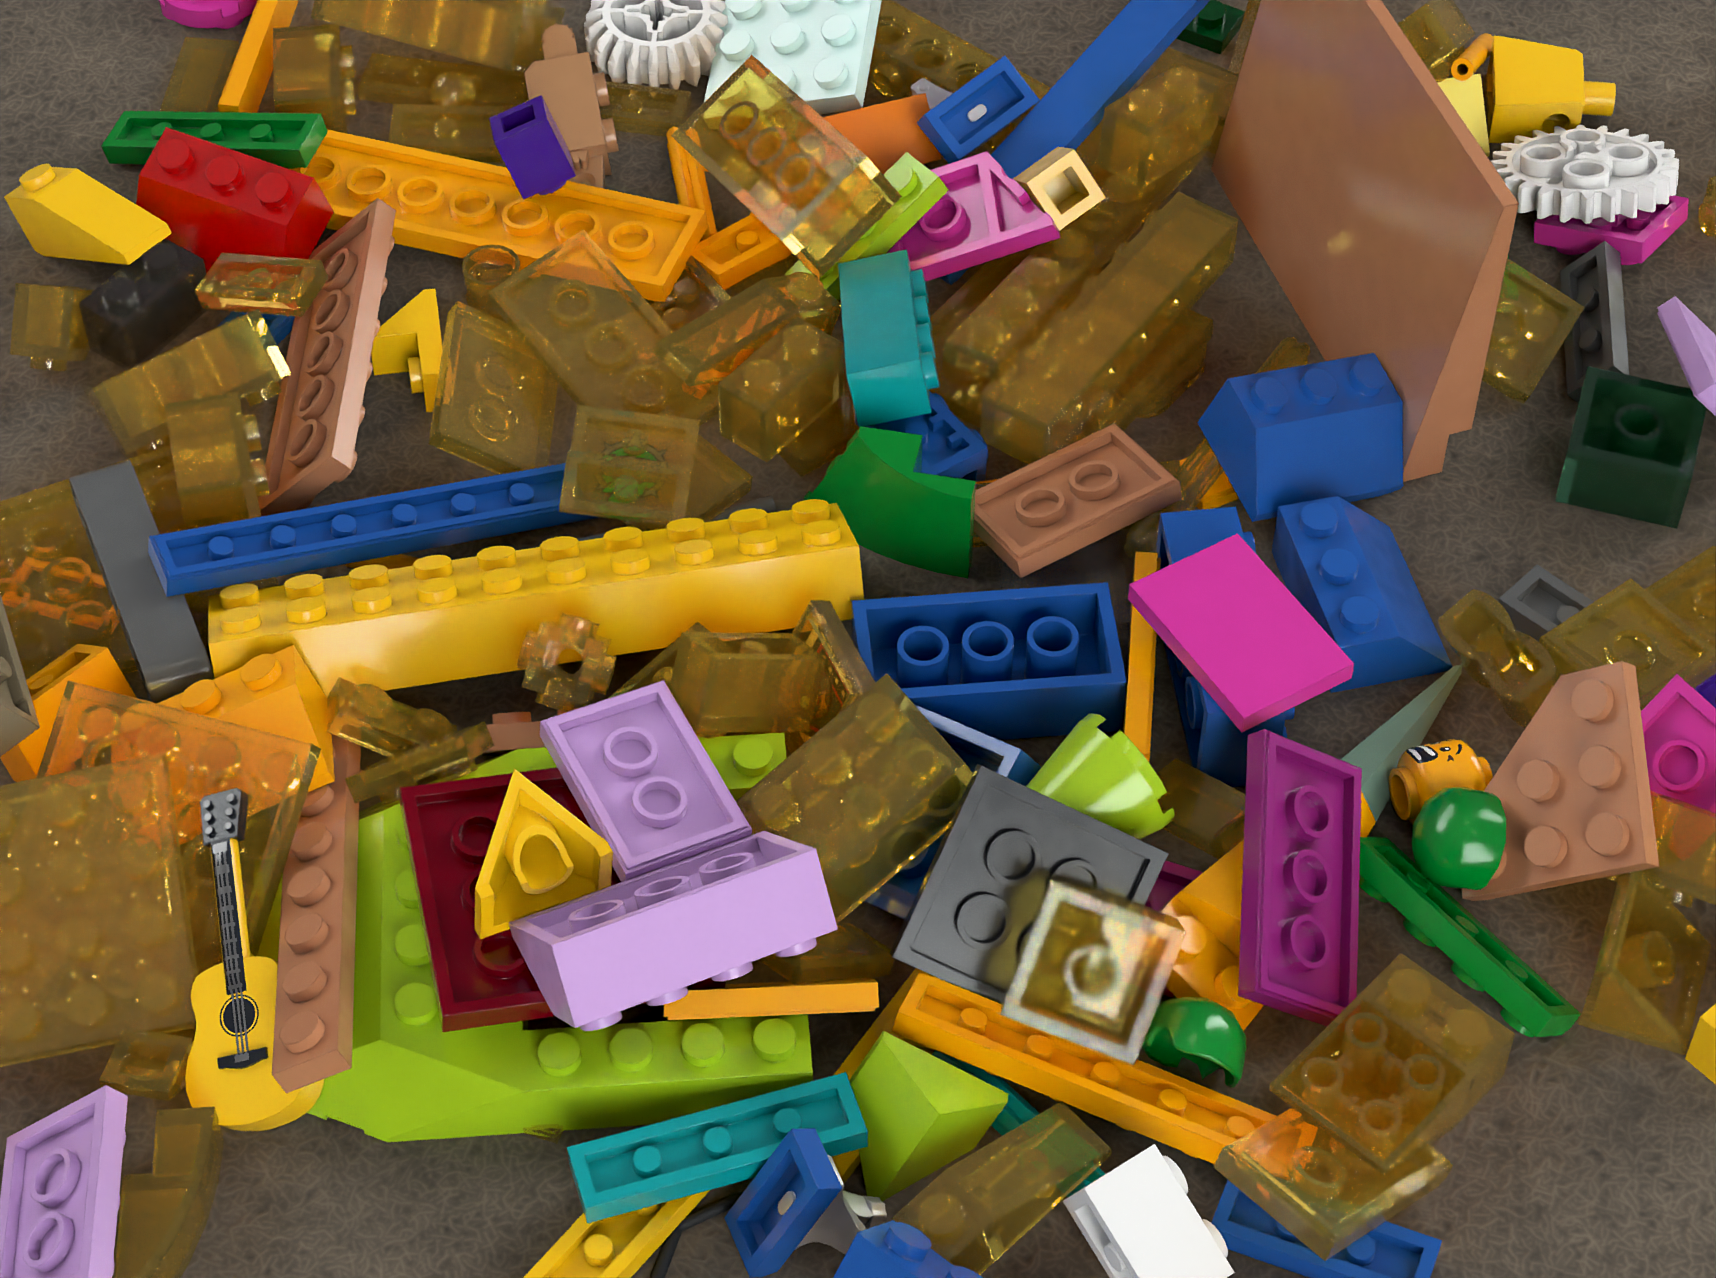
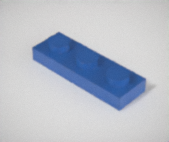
(1381, 1253)

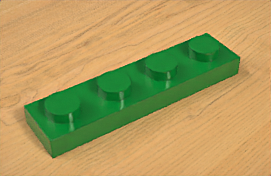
(273, 137)
(1476, 953)

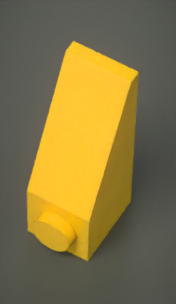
(81, 218)

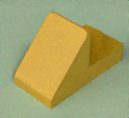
(412, 345)

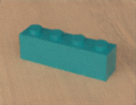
(887, 338)

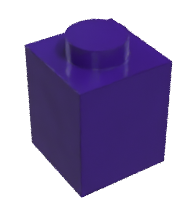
(532, 148)

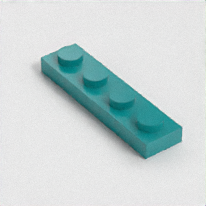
(710, 1147)

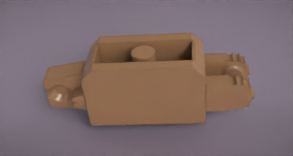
(574, 102)

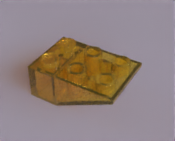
(1397, 1066)

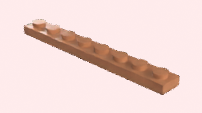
(319, 934)

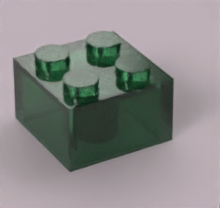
(1632, 447)

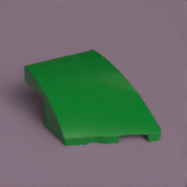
(898, 508)

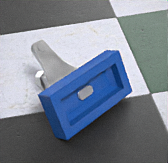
(976, 111)
(795, 1203)

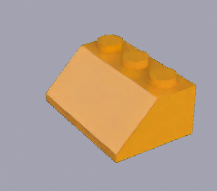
(269, 695)

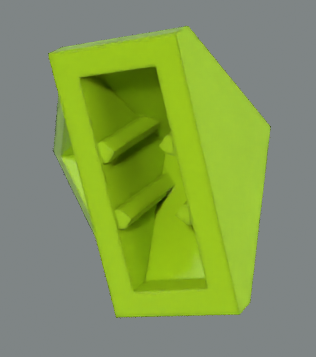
(917, 1114)

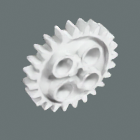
(1587, 173)

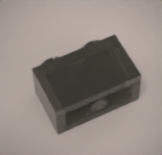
(144, 305)

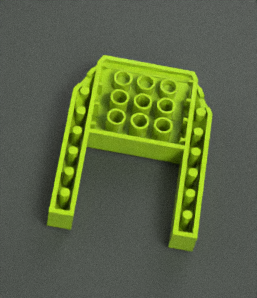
(502, 1077)

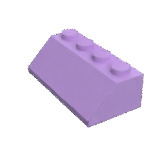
(676, 928)

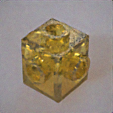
(545, 676)

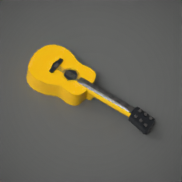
(237, 998)

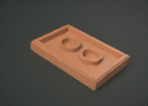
(1071, 500)

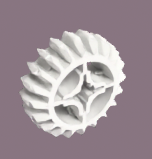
(654, 39)

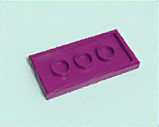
(1300, 879)

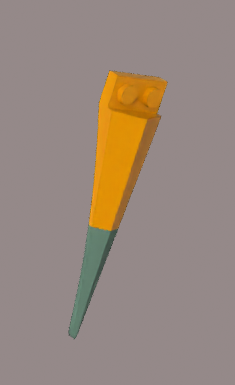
(1212, 902)

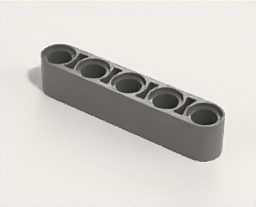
(155, 626)

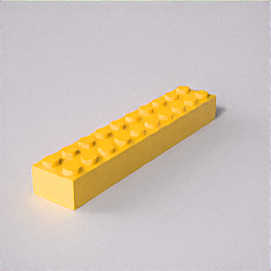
(474, 612)

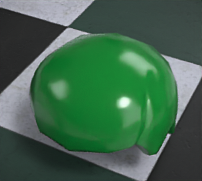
(1459, 837)
(1200, 1033)

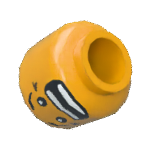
(1429, 769)

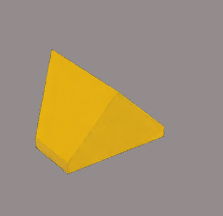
(536, 859)

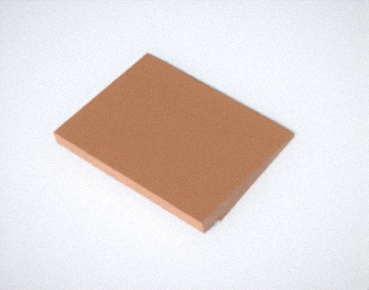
(1370, 206)

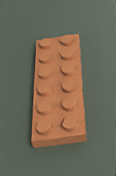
(329, 365)

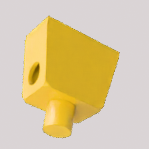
(1538, 89)

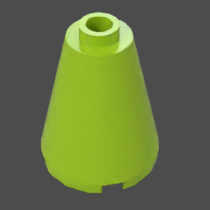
(1104, 780)

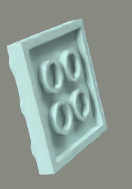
(809, 44)

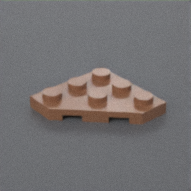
(1576, 788)

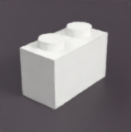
(1146, 1223)

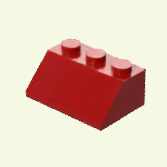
(230, 201)

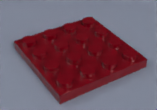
(447, 843)

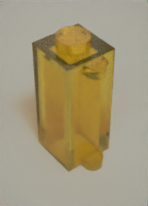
(1437, 35)

